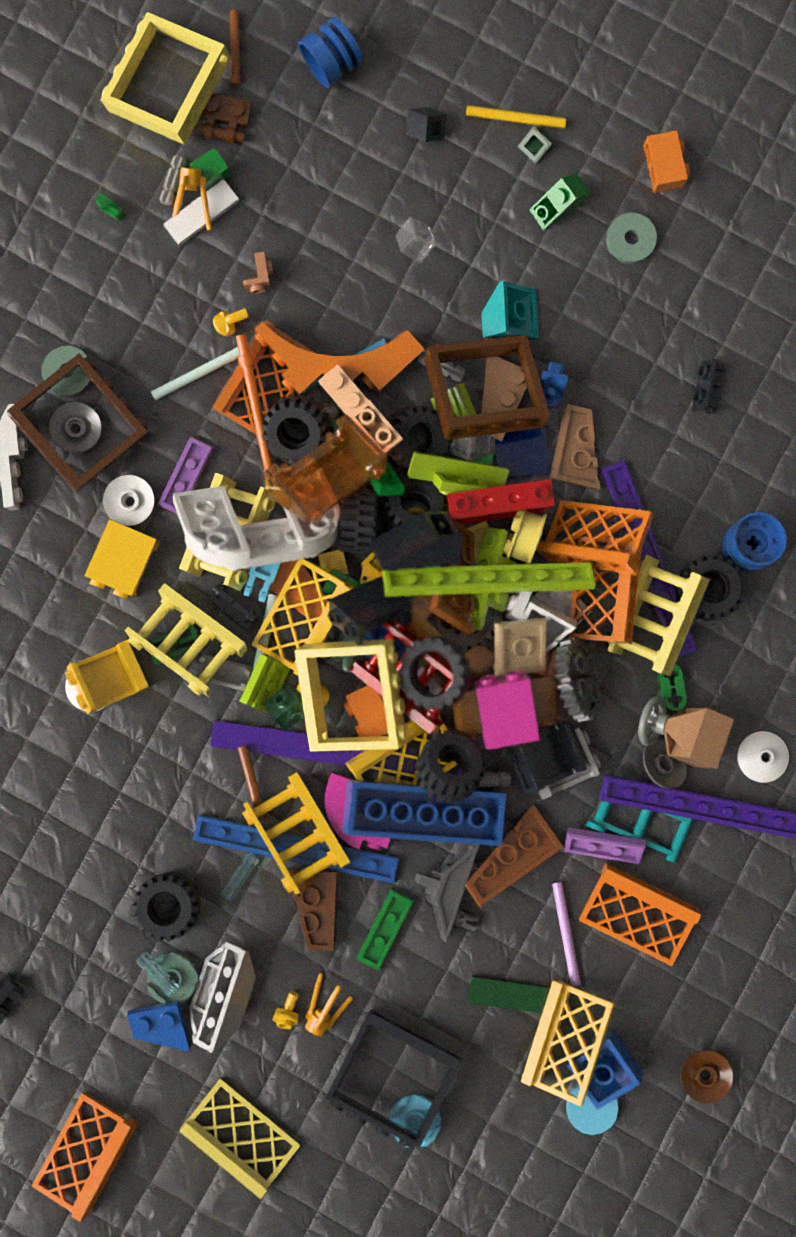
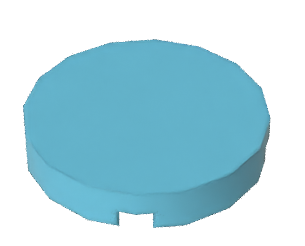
(410, 1113)
(588, 1118)

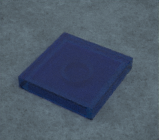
(523, 453)

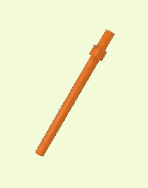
(246, 361)

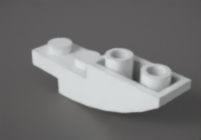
(11, 448)

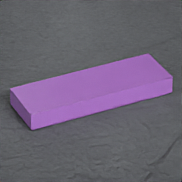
(187, 471)
(604, 845)

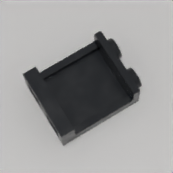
(366, 609)
(548, 758)

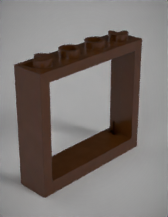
(105, 387)
(491, 422)

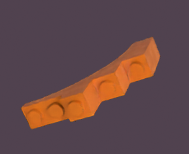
(305, 366)

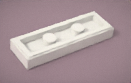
(192, 219)

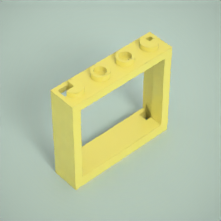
(198, 95)
(313, 702)

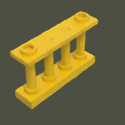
(321, 833)

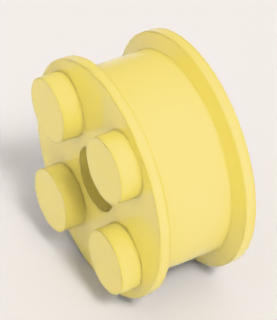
(527, 536)

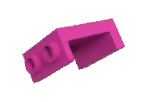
(506, 709)

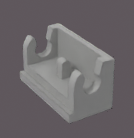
(229, 674)

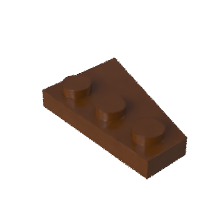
(318, 909)

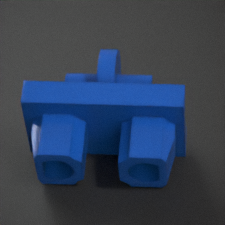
(553, 384)

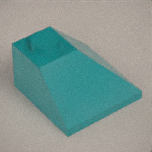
(511, 312)

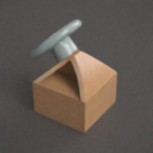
(691, 734)

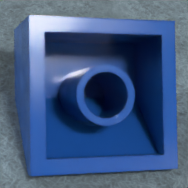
(614, 1071)

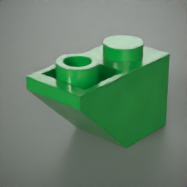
(560, 200)

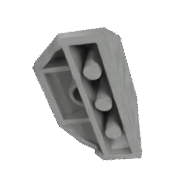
(221, 996)

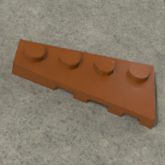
(458, 607)
(521, 851)

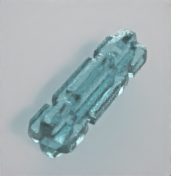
(239, 876)
(157, 974)

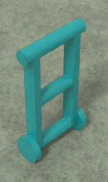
(672, 854)

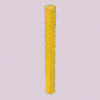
(513, 116)

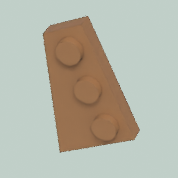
(575, 451)

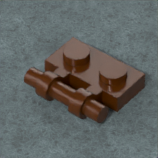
(226, 111)

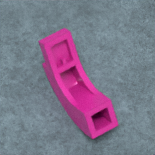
(334, 807)

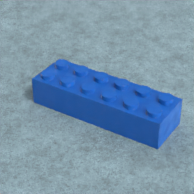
(410, 814)

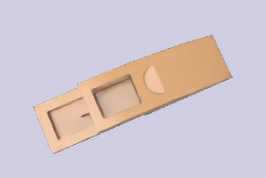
(359, 409)

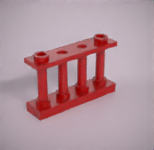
(500, 502)
(368, 672)

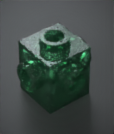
(286, 707)

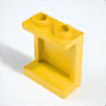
(121, 559)
(106, 677)

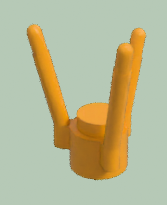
(189, 180)
(319, 1020)

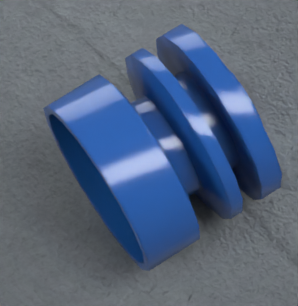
(333, 50)
(762, 531)

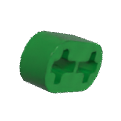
(679, 689)

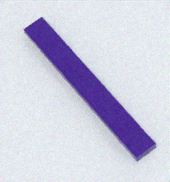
(624, 495)
(292, 745)
(698, 806)

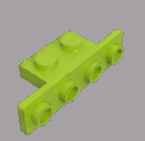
(456, 475)
(490, 554)

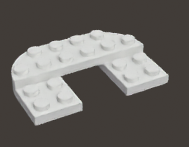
(218, 539)

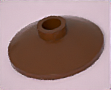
(715, 1085)

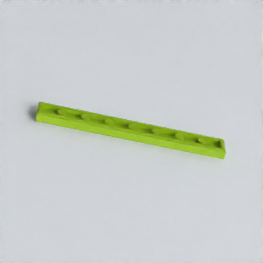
(489, 579)

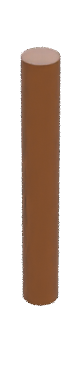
(235, 48)
(250, 778)

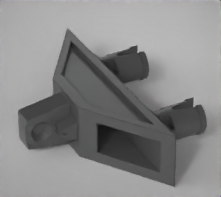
(447, 888)

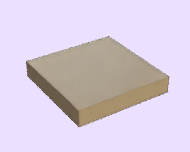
(520, 646)

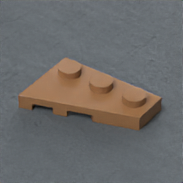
(502, 387)

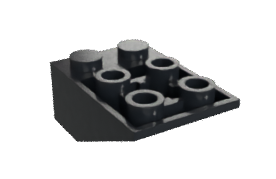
(419, 543)

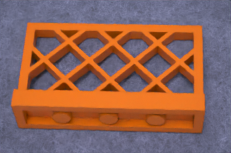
(237, 382)
(601, 559)
(625, 602)
(654, 898)
(100, 1171)

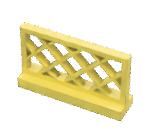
(223, 1155)

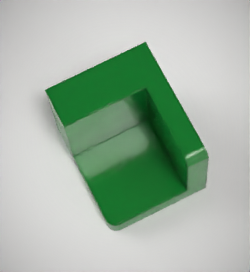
(212, 168)

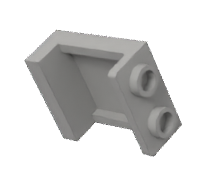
(591, 762)

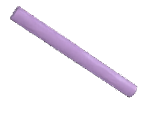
(566, 933)

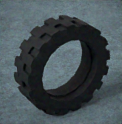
(410, 678)

